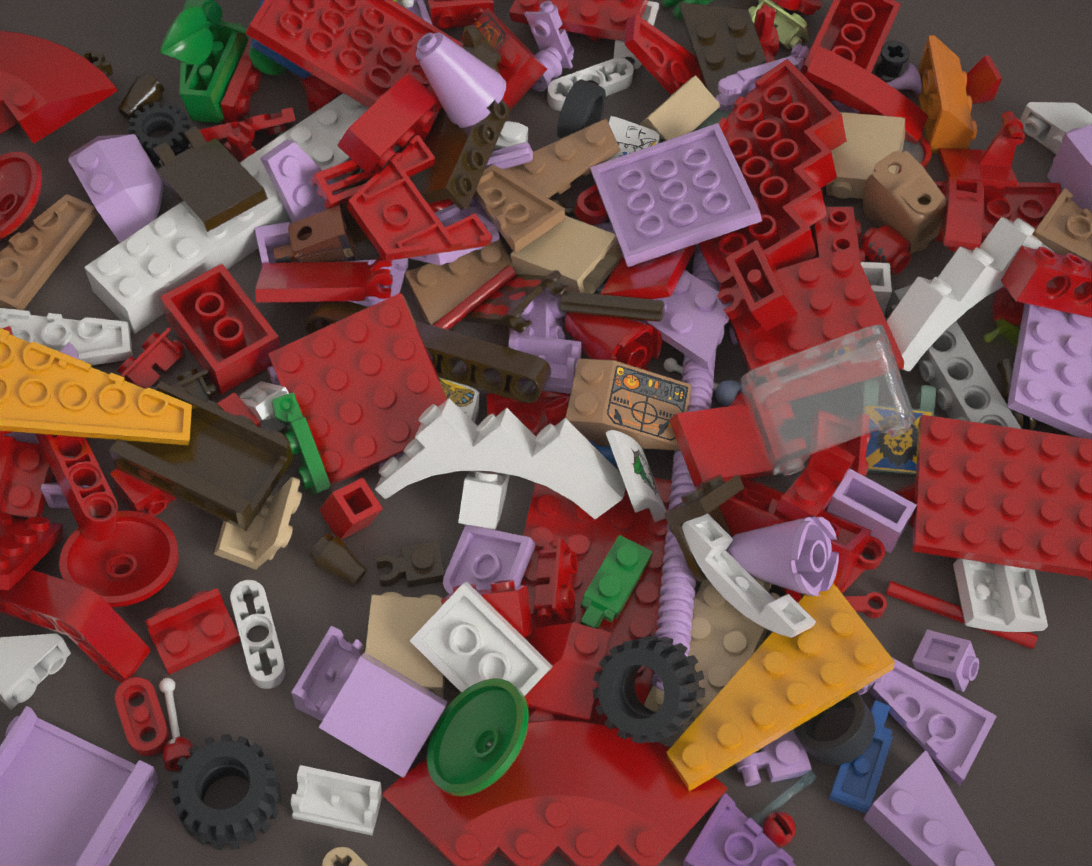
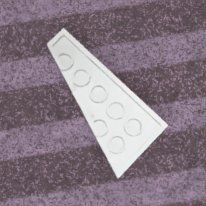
(94, 338)

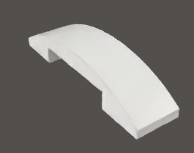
(709, 546)

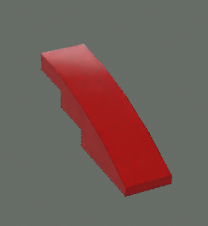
(864, 91)

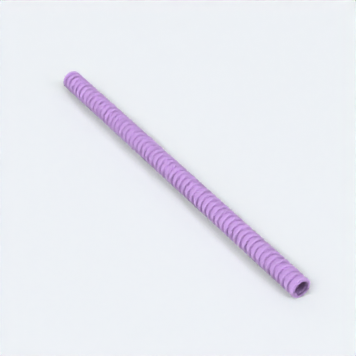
(677, 579)

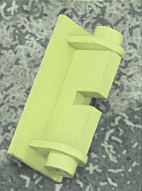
(789, 27)

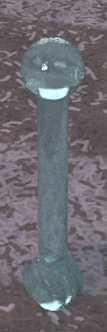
(806, 780)

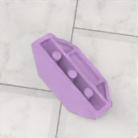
(119, 182)

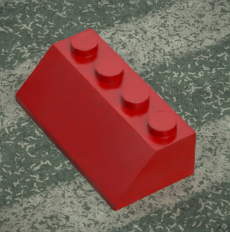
(854, 32)
(756, 509)

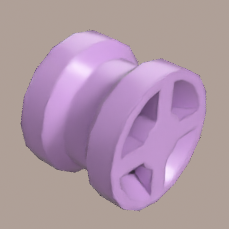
(553, 72)

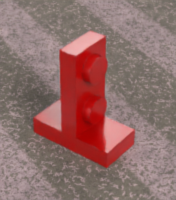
(816, 484)

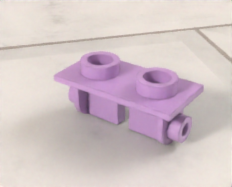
(545, 31)

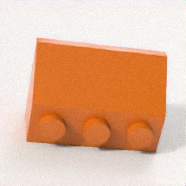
(945, 98)

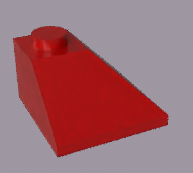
(575, 658)

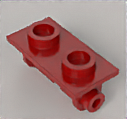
(157, 352)
(557, 566)

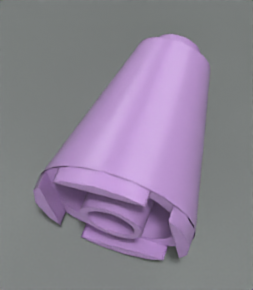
(459, 79)
(790, 554)

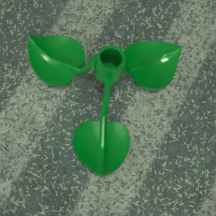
(192, 41)

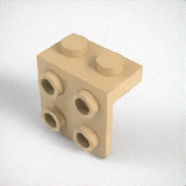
(266, 532)

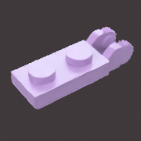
(743, 82)

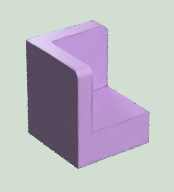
(270, 237)

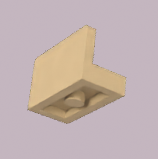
(682, 110)

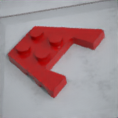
(400, 218)

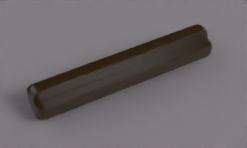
(612, 306)

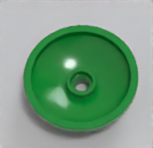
(478, 737)

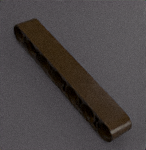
(461, 357)

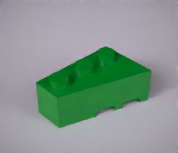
(206, 83)

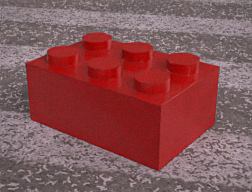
(221, 327)

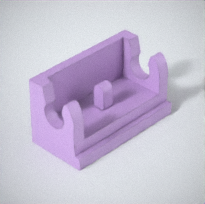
(560, 355)
(323, 672)

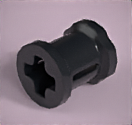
(893, 57)

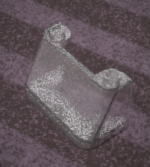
(827, 397)

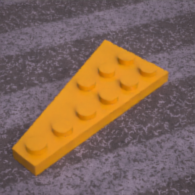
(67, 397)
(782, 688)

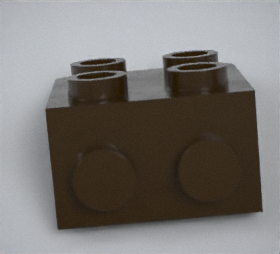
(699, 503)

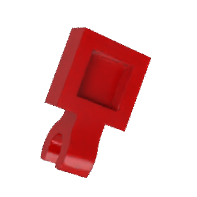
(240, 145)

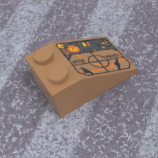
(626, 400)

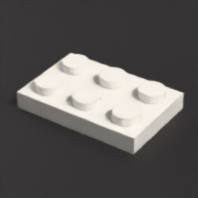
(475, 643)

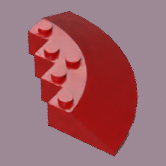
(45, 84)
(784, 150)
(566, 793)

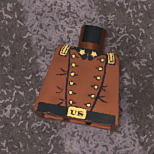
(318, 239)

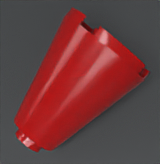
(615, 338)

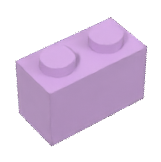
(872, 507)

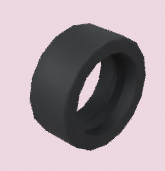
(581, 108)
(847, 746)

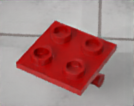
(988, 165)

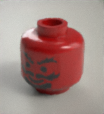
(887, 246)

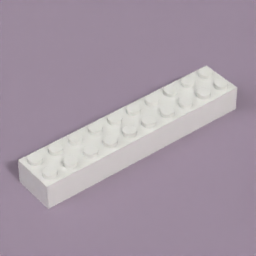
(178, 247)

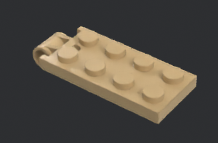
(720, 642)

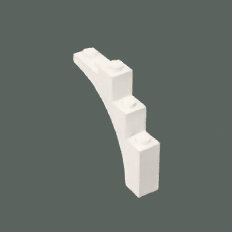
(967, 279)
(503, 444)

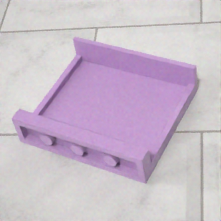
(65, 797)

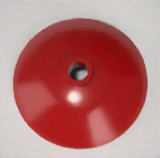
(18, 190)
(139, 548)

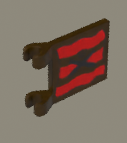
(509, 301)

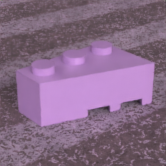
(926, 821)

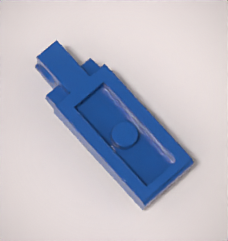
(858, 779)

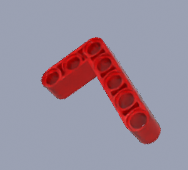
(80, 471)
(80, 616)

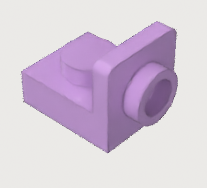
(947, 658)

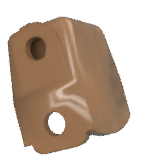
(904, 200)

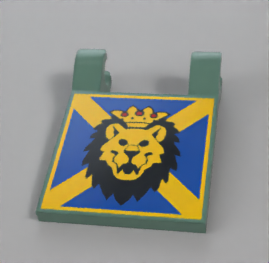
(899, 453)

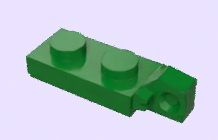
(312, 472)
(614, 582)

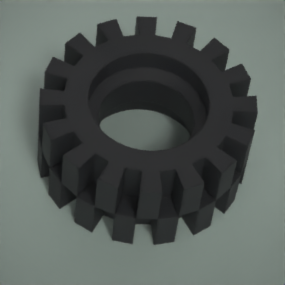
(160, 119)

